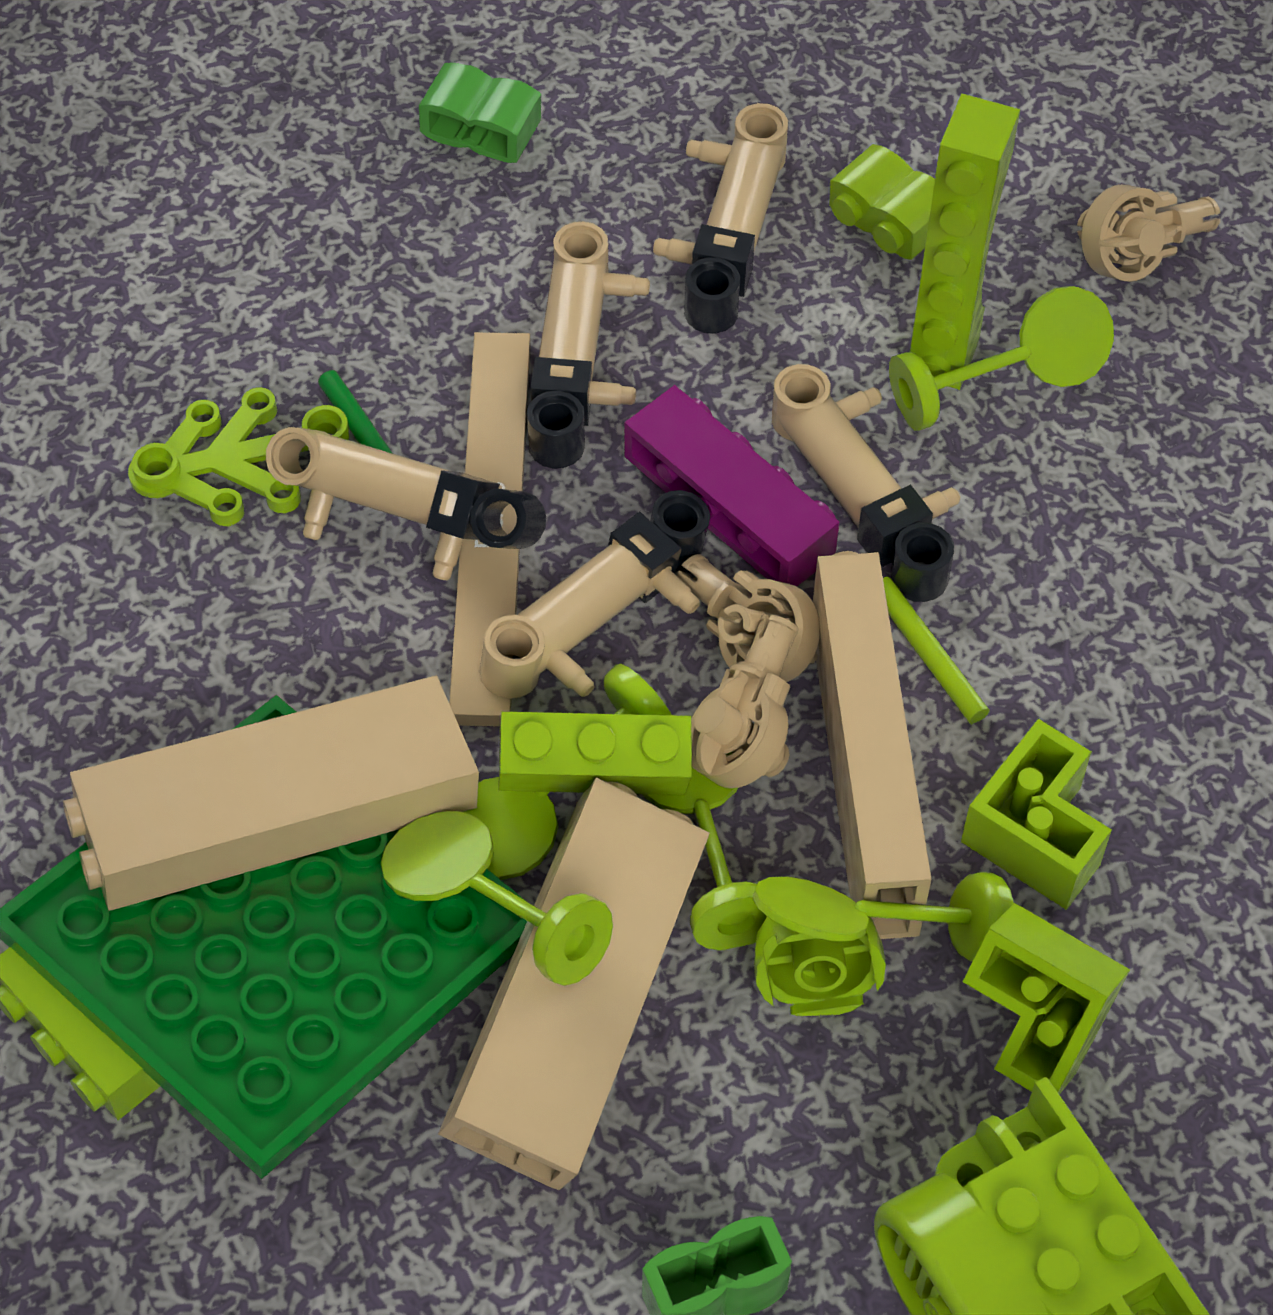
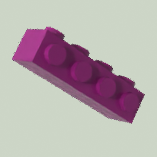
(749, 500)

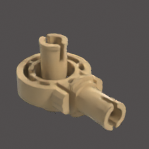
(1141, 233)
(741, 608)
(747, 694)

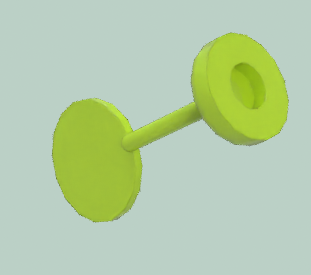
(1061, 342)
(526, 822)
(452, 851)
(727, 913)
(835, 917)

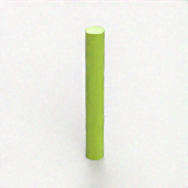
(933, 654)

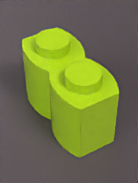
(884, 199)

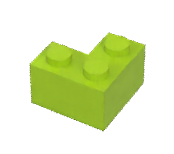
(1027, 818)
(1055, 988)

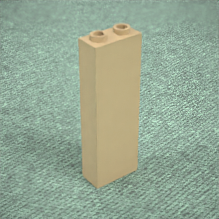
(869, 739)
(269, 792)
(556, 1048)

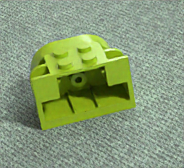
(1027, 1227)

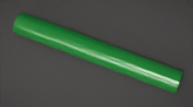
(357, 420)

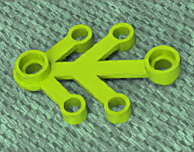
(226, 456)

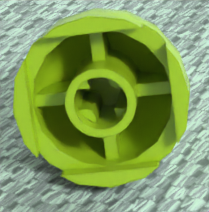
(816, 972)

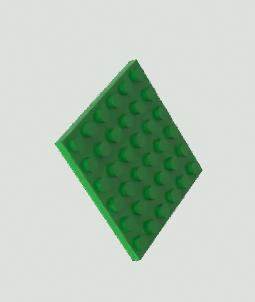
(265, 988)

